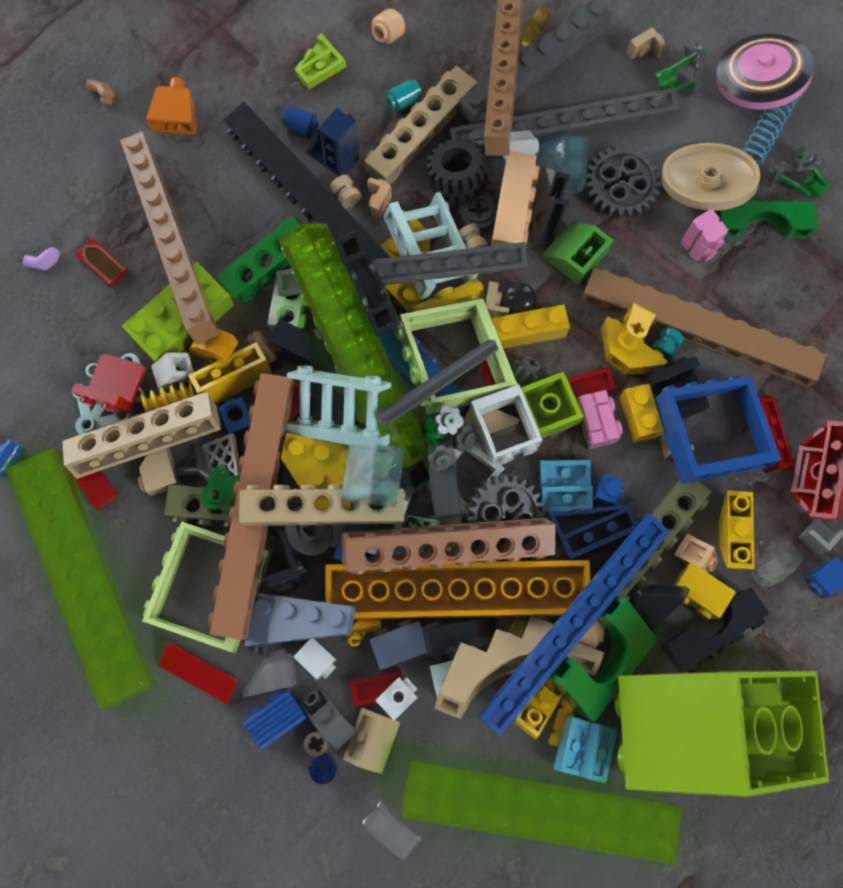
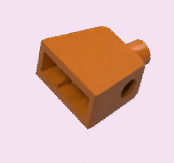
(172, 109)

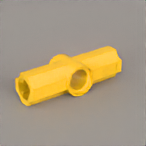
(467, 292)

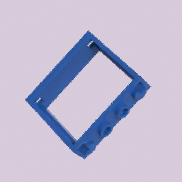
(679, 442)

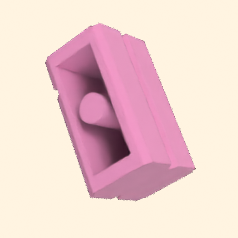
(704, 236)
(598, 420)

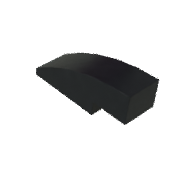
(549, 205)
(449, 637)

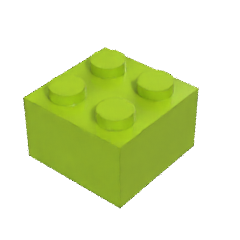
(552, 404)

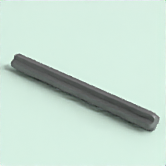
(437, 382)

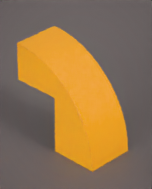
(215, 348)

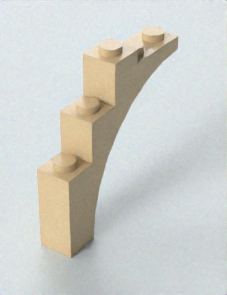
(476, 669)

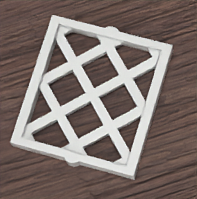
(234, 454)

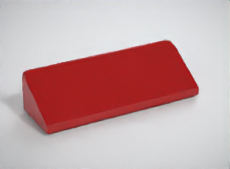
(773, 418)
(198, 672)

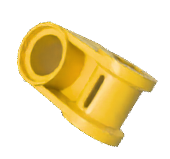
(635, 327)

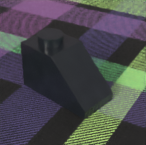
(657, 602)

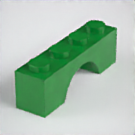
(793, 218)

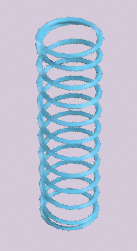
(768, 132)

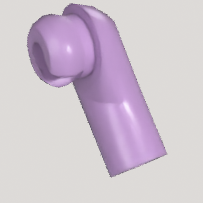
(43, 261)

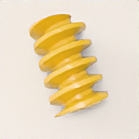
(164, 399)

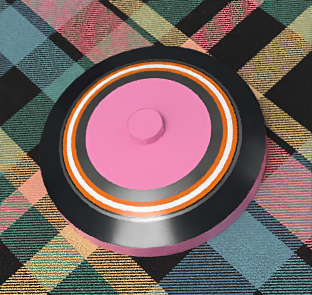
(764, 71)

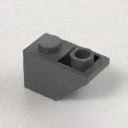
(327, 718)

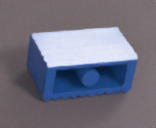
(275, 719)

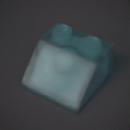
(569, 156)
(373, 474)

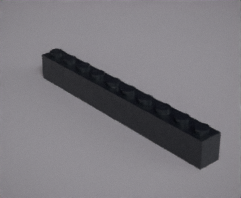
(294, 176)

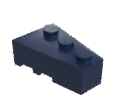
(336, 143)
(590, 529)

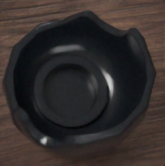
(519, 298)

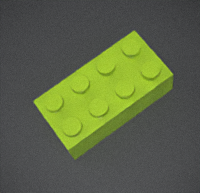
(159, 324)

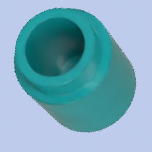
(404, 95)

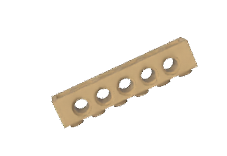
(433, 122)
(141, 435)
(251, 514)

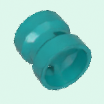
(668, 341)

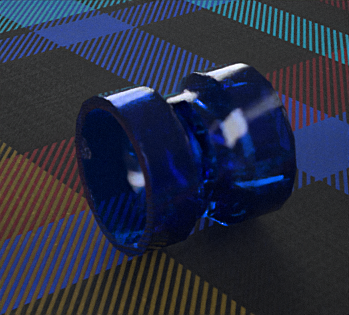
(327, 769)

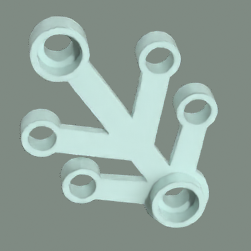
(95, 415)

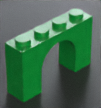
(629, 644)

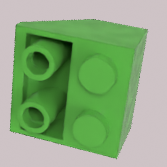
(578, 250)

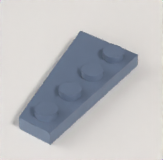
(293, 619)

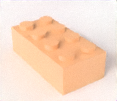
(515, 199)

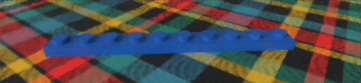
(572, 625)

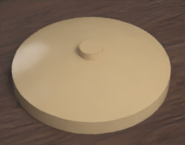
(710, 176)

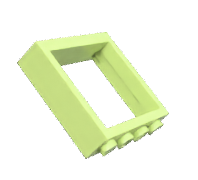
(485, 330)
(163, 583)

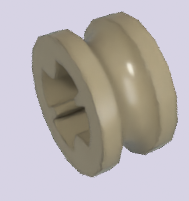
(314, 752)

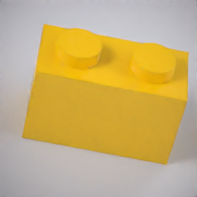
(641, 413)
(705, 593)

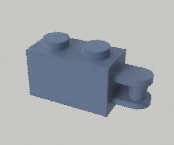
(400, 644)

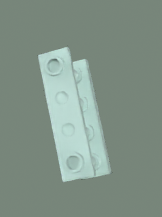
(406, 239)
(325, 428)

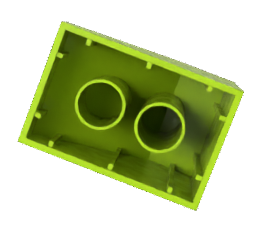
(721, 732)

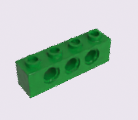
(234, 276)

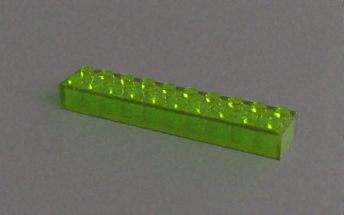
(347, 329)
(81, 579)
(542, 811)

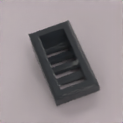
(415, 477)

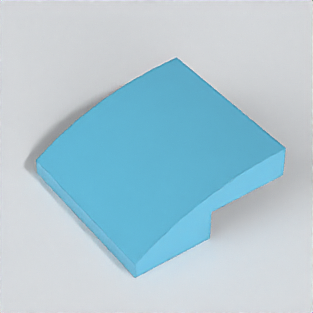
(565, 485)
(585, 749)

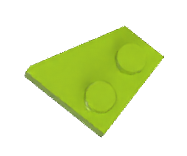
(319, 63)

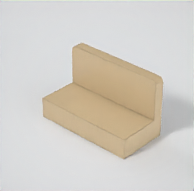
(372, 742)

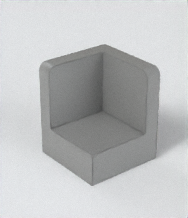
(820, 537)

